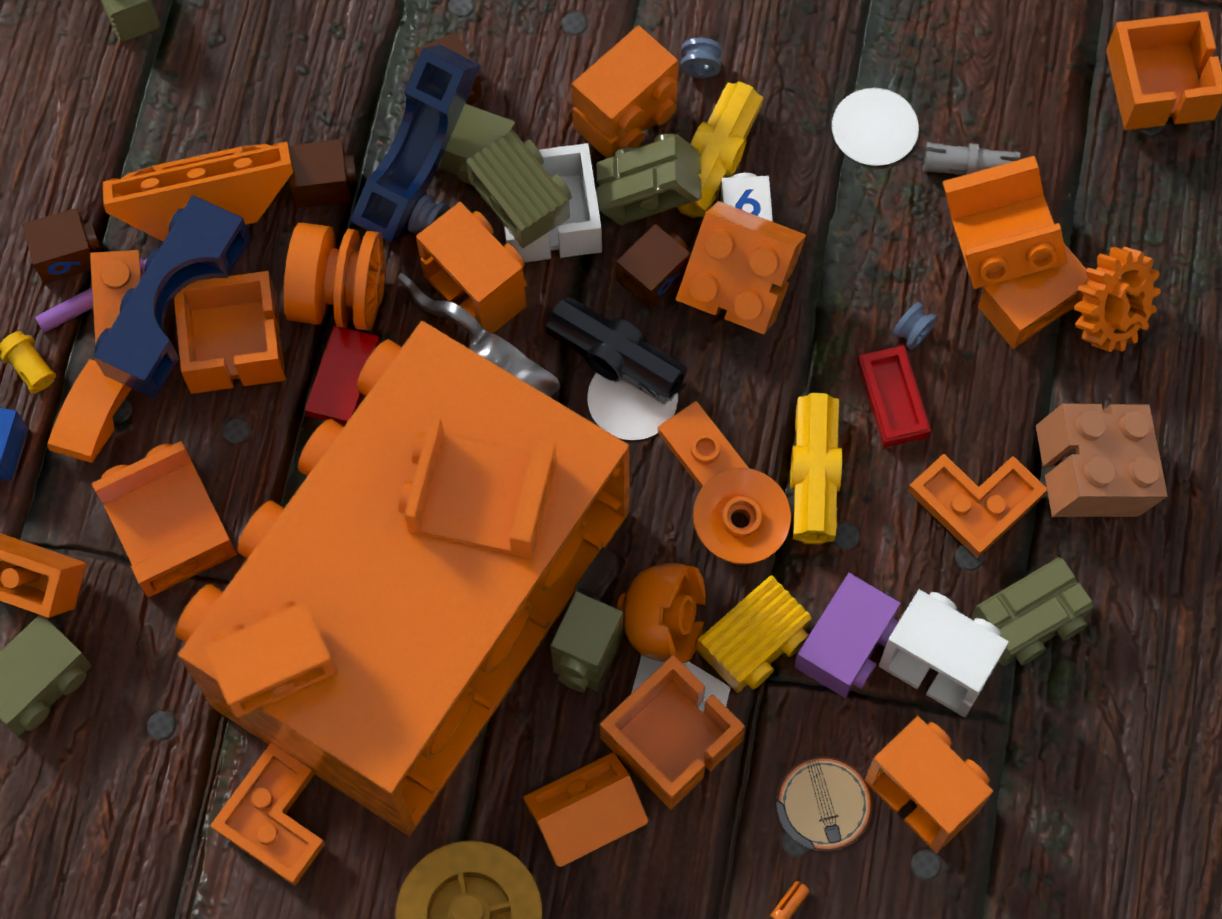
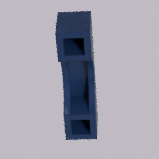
(432, 109)
(199, 246)

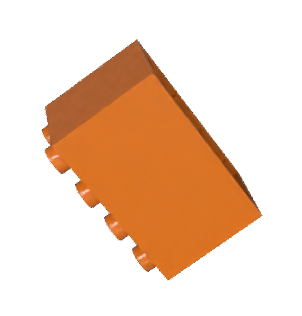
(413, 622)

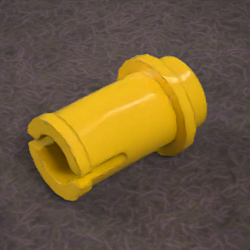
(26, 361)

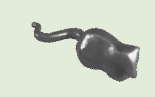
(485, 343)

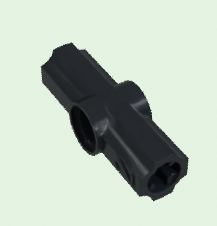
(616, 350)

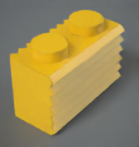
(755, 635)

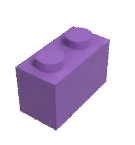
(848, 635)

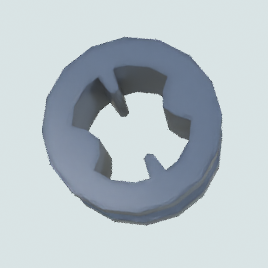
(700, 57)
(426, 213)
(915, 325)

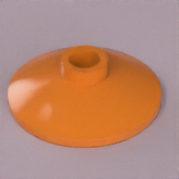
(745, 493)

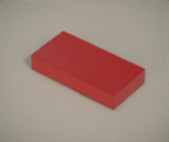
(335, 385)
(893, 396)

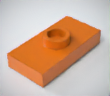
(699, 444)

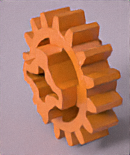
(1117, 299)

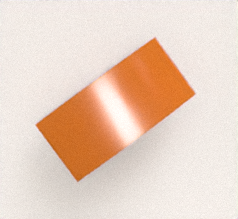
(87, 414)

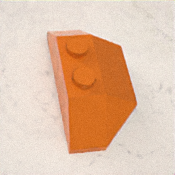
(234, 179)

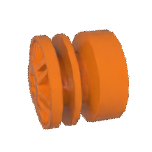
(327, 276)

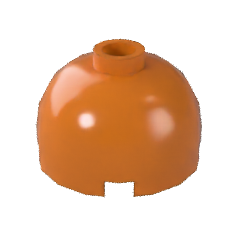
(662, 611)

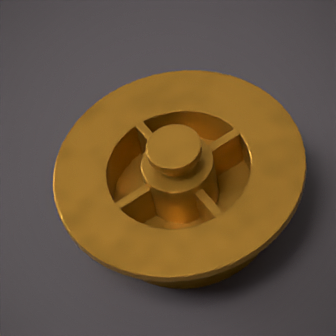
(469, 883)

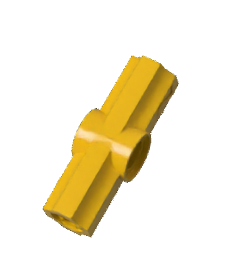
(723, 142)
(816, 469)

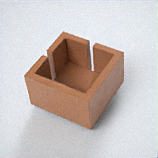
(1113, 464)

